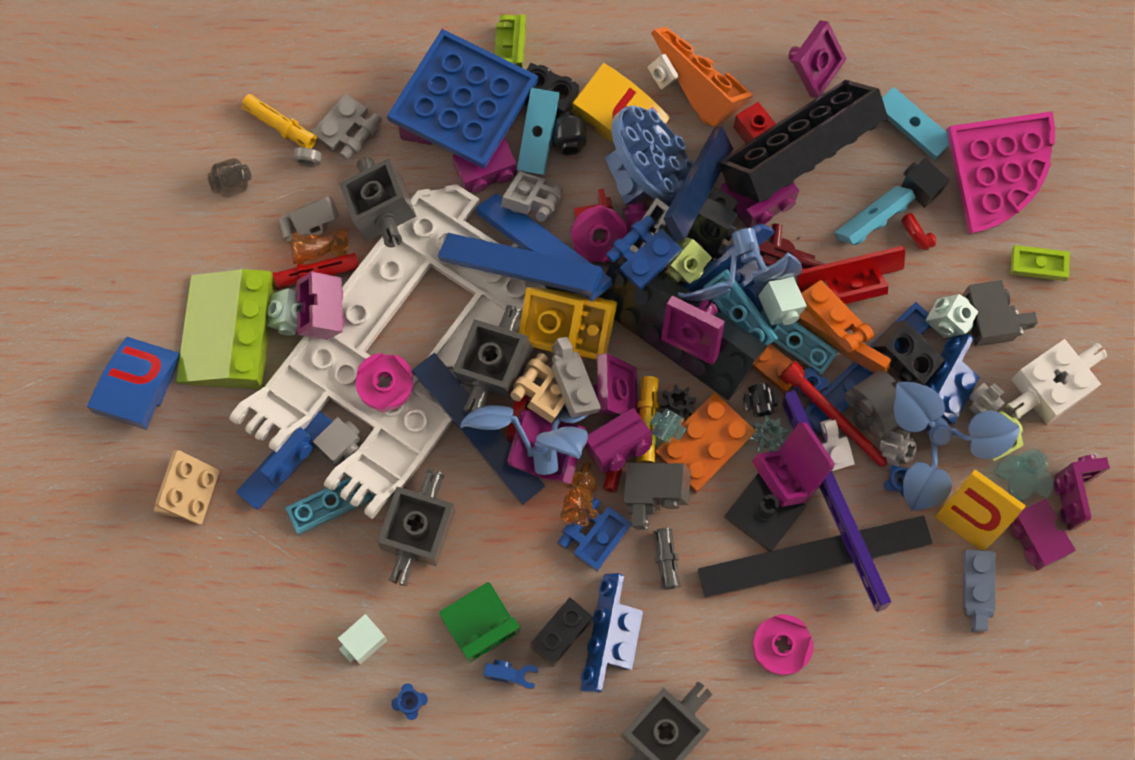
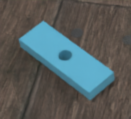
(540, 113)
(925, 133)
(875, 215)
(752, 319)
(810, 348)
(314, 509)

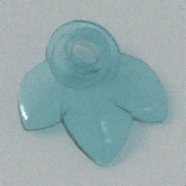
(1023, 478)

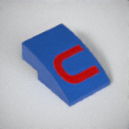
(134, 382)

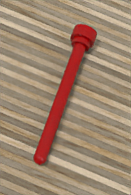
(794, 375)

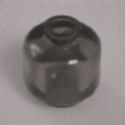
(229, 177)

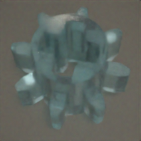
(668, 425)
(774, 428)

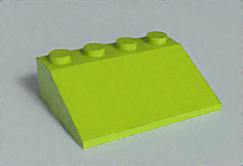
(226, 329)

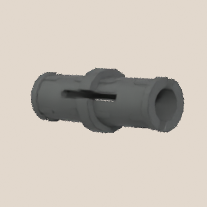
(666, 558)

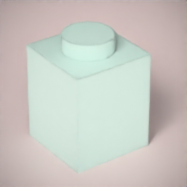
(782, 301)
(361, 640)

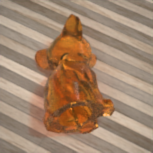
(315, 246)
(578, 501)

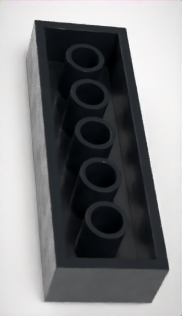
(803, 140)
(644, 316)

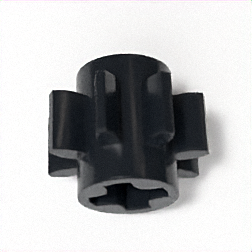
(674, 396)
(761, 400)

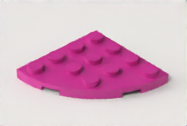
(1000, 165)

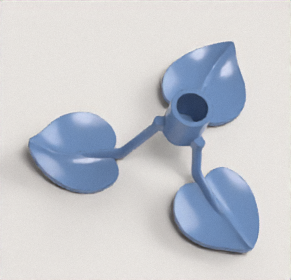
(748, 250)
(922, 408)
(563, 440)

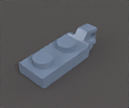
(979, 587)

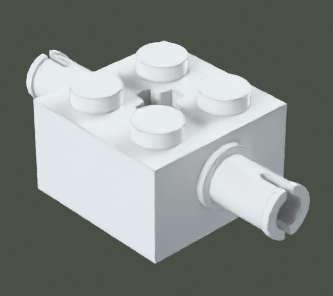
(1067, 369)

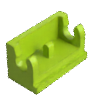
(511, 38)

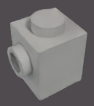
(338, 441)

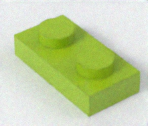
(1040, 263)

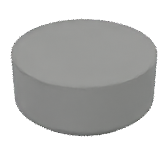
(307, 157)

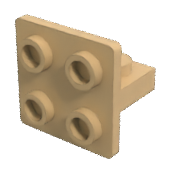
(186, 488)

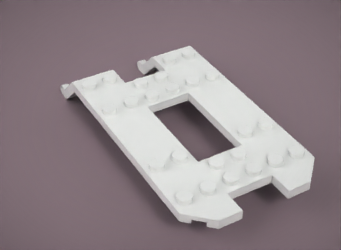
(371, 297)

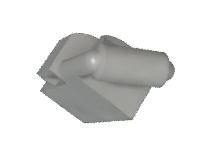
(308, 217)

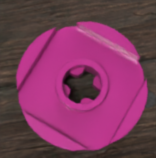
(584, 227)
(384, 398)
(797, 637)

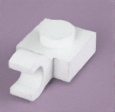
(836, 446)

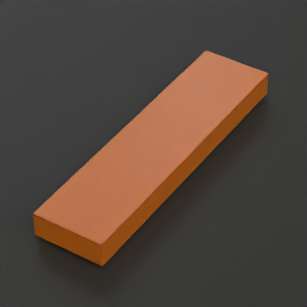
(863, 355)

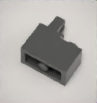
(995, 318)
(655, 485)

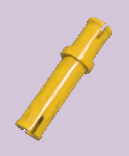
(287, 127)
(647, 408)

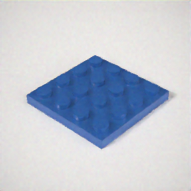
(462, 98)

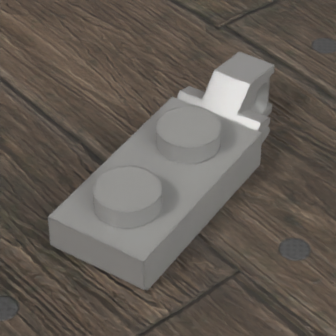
(573, 380)

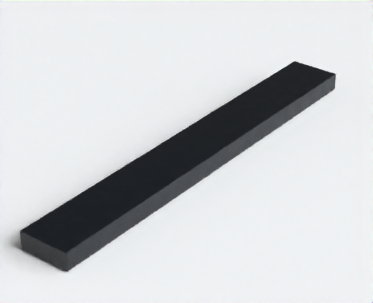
(810, 557)

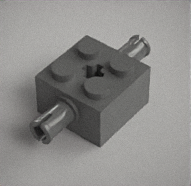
(378, 200)
(501, 346)
(408, 509)
(671, 713)

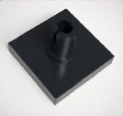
(761, 515)

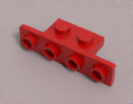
(855, 277)

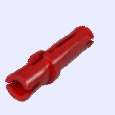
(329, 267)

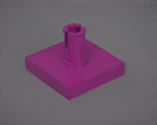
(818, 59)
(693, 328)
(615, 385)

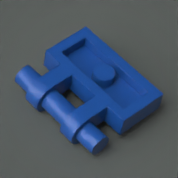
(650, 258)
(600, 540)

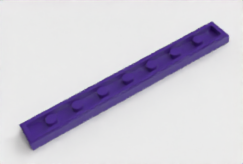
(843, 518)

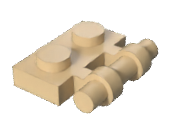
(545, 399)

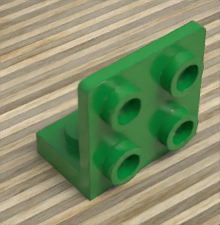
(479, 622)

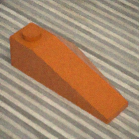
(708, 91)

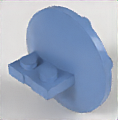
(646, 156)

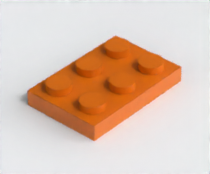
(710, 440)

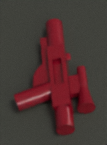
(780, 246)

